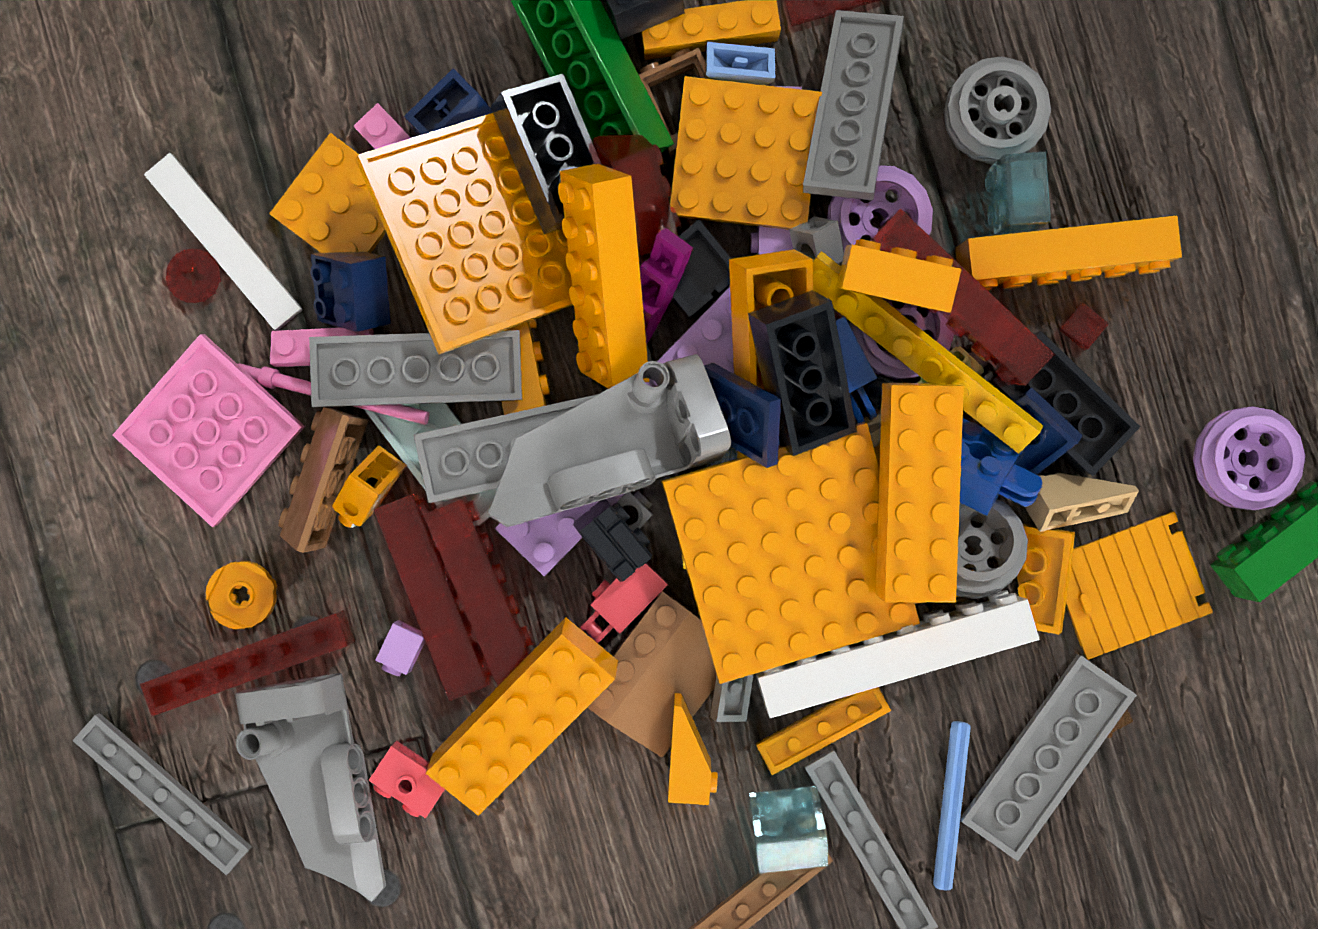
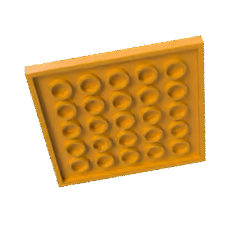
(466, 232)
(785, 554)

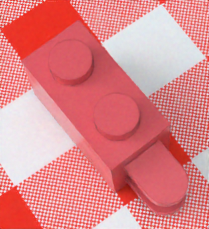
(623, 601)

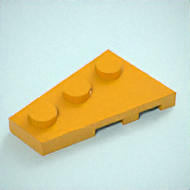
(1046, 576)

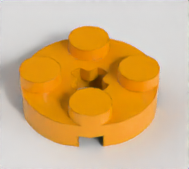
(223, 602)

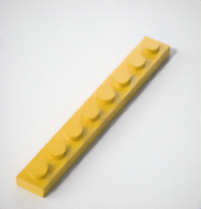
(926, 357)

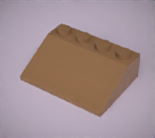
(325, 470)
(655, 660)

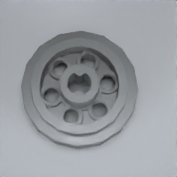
(1020, 85)
(1010, 553)

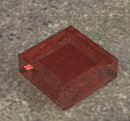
(1083, 326)

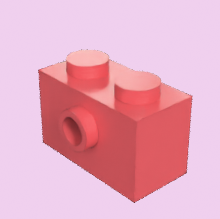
(404, 778)

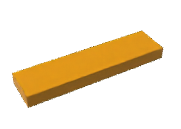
(821, 728)

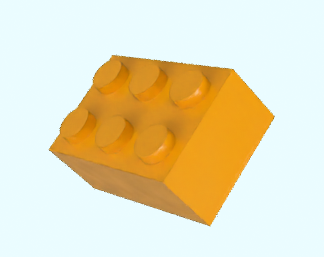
(899, 275)

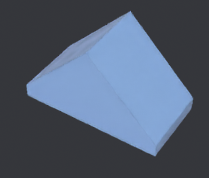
(740, 63)

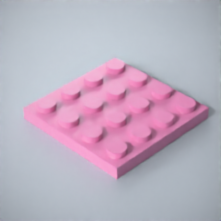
(208, 430)

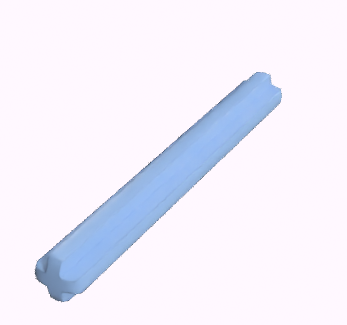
(951, 805)

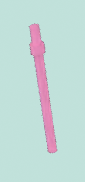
(272, 378)

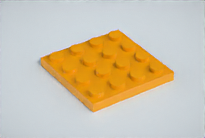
(743, 153)

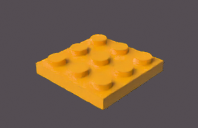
(331, 203)

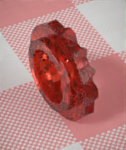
(185, 262)

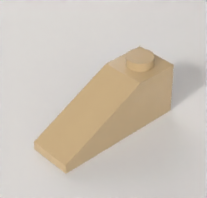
(1078, 499)

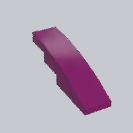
(661, 276)

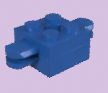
(857, 371)
(992, 471)

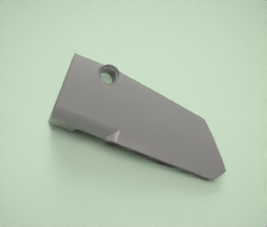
(614, 443)
(316, 776)

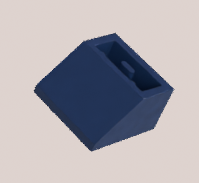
(447, 104)
(351, 289)

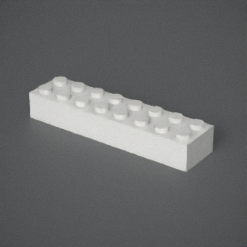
(902, 654)

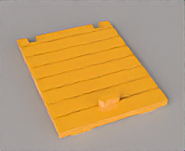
(1132, 586)

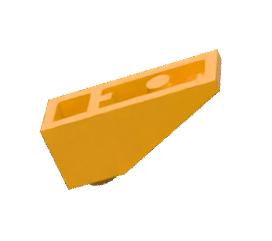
(689, 761)

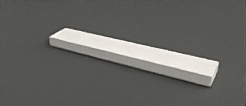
(223, 242)

